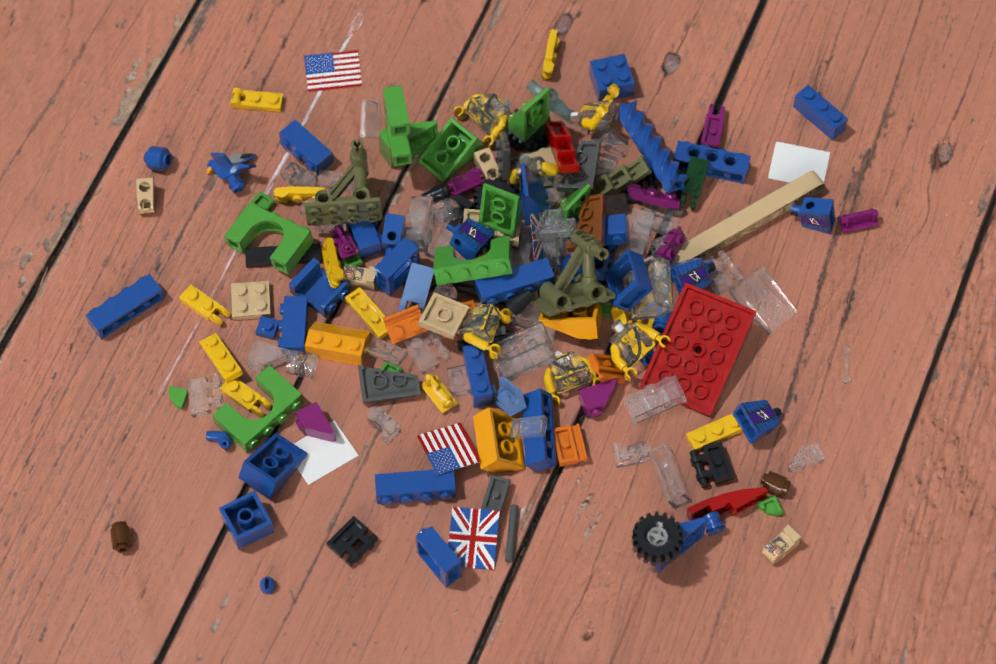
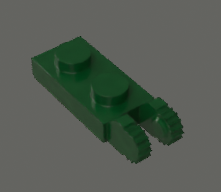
(693, 185)

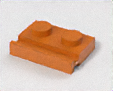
(403, 324)
(605, 368)
(569, 445)

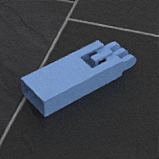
(416, 286)

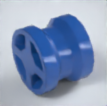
(713, 523)

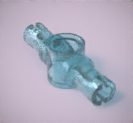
(556, 103)

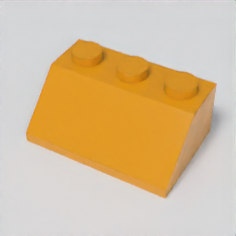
(337, 343)
(495, 447)

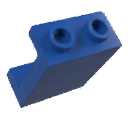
(314, 285)

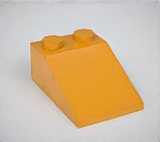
(580, 323)

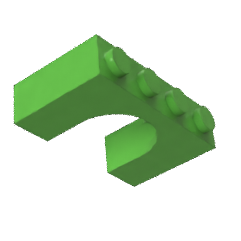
(397, 125)
(257, 220)
(494, 263)
(249, 432)

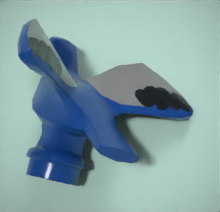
(230, 168)

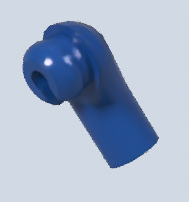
(221, 438)

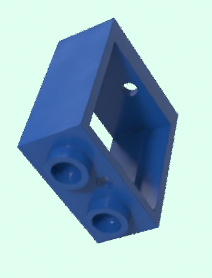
(395, 266)
(628, 297)
(438, 556)

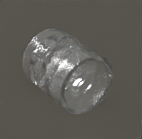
(295, 364)

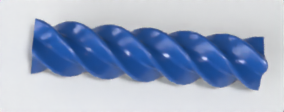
(650, 147)

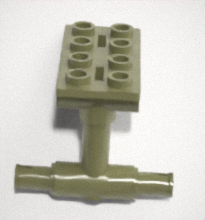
(333, 209)
(585, 289)

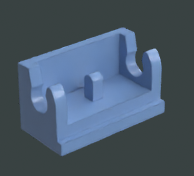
(508, 397)

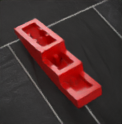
(561, 146)
(732, 501)

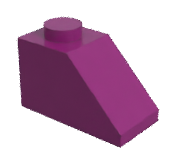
(597, 398)
(314, 423)

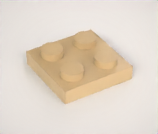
(250, 300)
(443, 316)

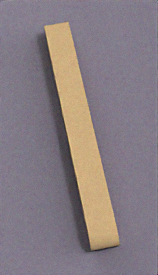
(750, 218)

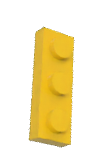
(367, 311)
(221, 358)
(713, 432)

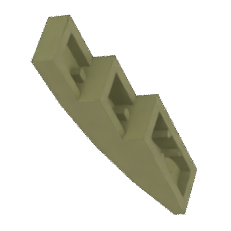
(622, 178)

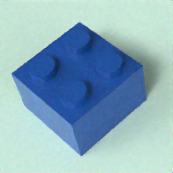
(609, 71)
(246, 520)

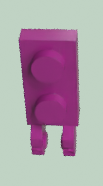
(713, 127)
(654, 197)

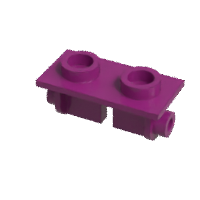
(459, 186)
(858, 220)
(673, 241)
(344, 242)

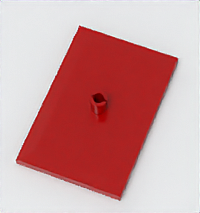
(704, 324)

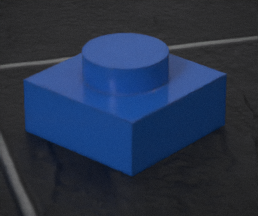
(267, 327)

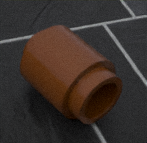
(775, 483)
(121, 536)

